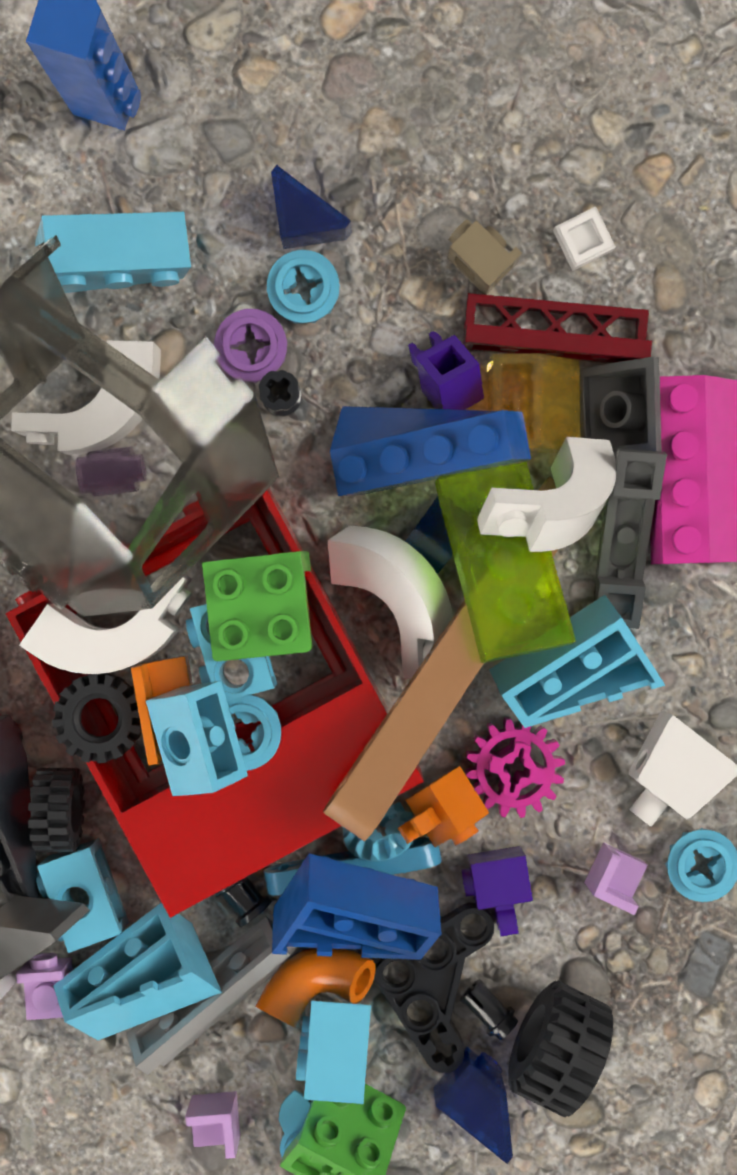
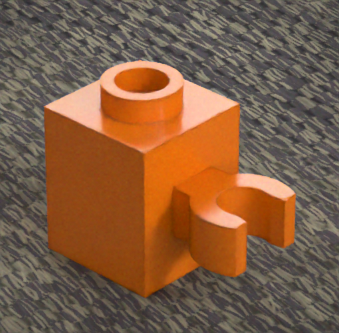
(445, 810)

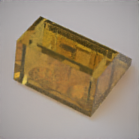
(542, 389)

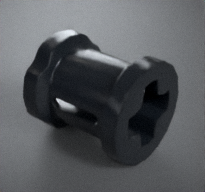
(280, 379)
(244, 901)

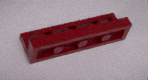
(555, 340)

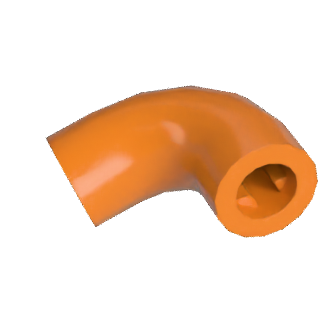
(309, 975)

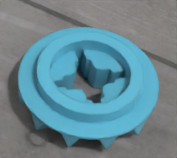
(314, 269)
(265, 736)
(378, 846)
(722, 867)

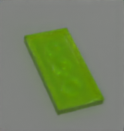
(506, 588)

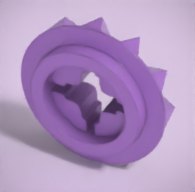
(233, 333)

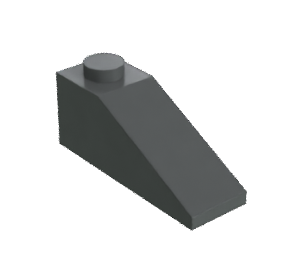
(31, 926)

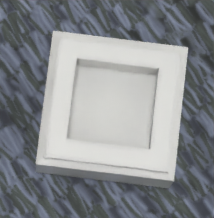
(584, 238)

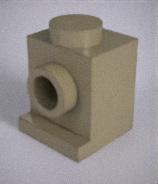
(481, 255)

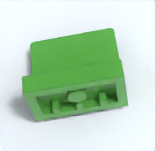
(258, 606)
(346, 1137)

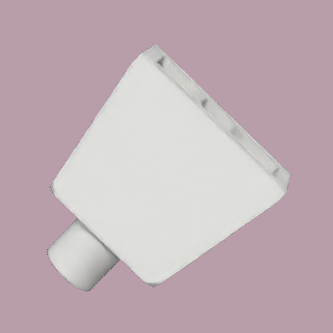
(677, 770)

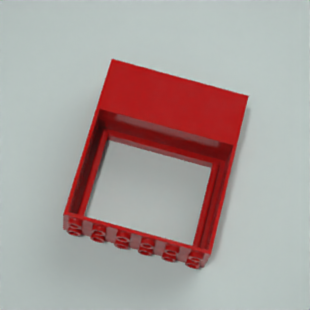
(215, 839)

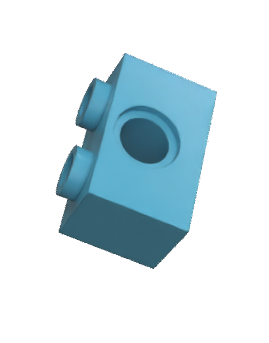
(197, 739)
(91, 872)

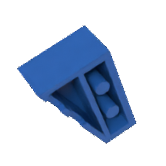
(355, 908)

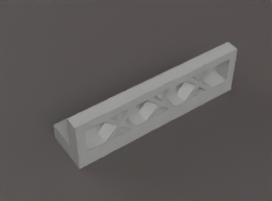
(238, 973)

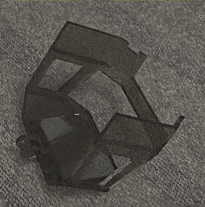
(194, 410)

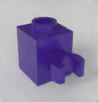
(448, 373)
(499, 881)

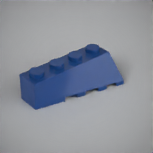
(84, 61)
(408, 446)

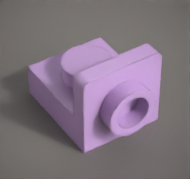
(38, 977)

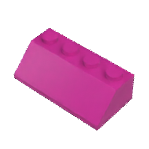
(699, 486)

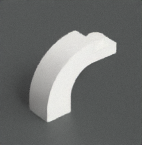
(97, 423)
(560, 516)
(401, 579)
(80, 647)

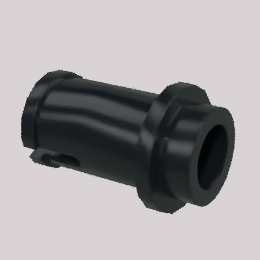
(489, 1010)

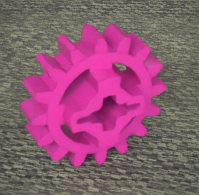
(510, 788)

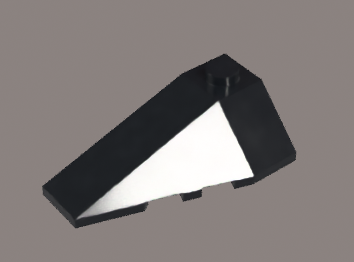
(17, 855)

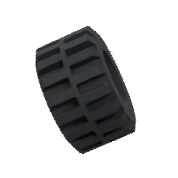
(561, 1049)

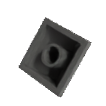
(622, 404)

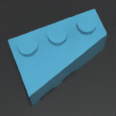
(117, 249)
(561, 679)
(137, 977)
(334, 1052)

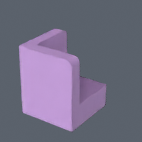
(615, 877)
(215, 1121)

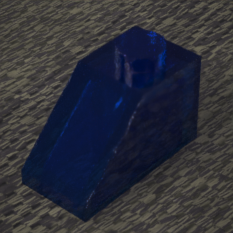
(478, 1102)

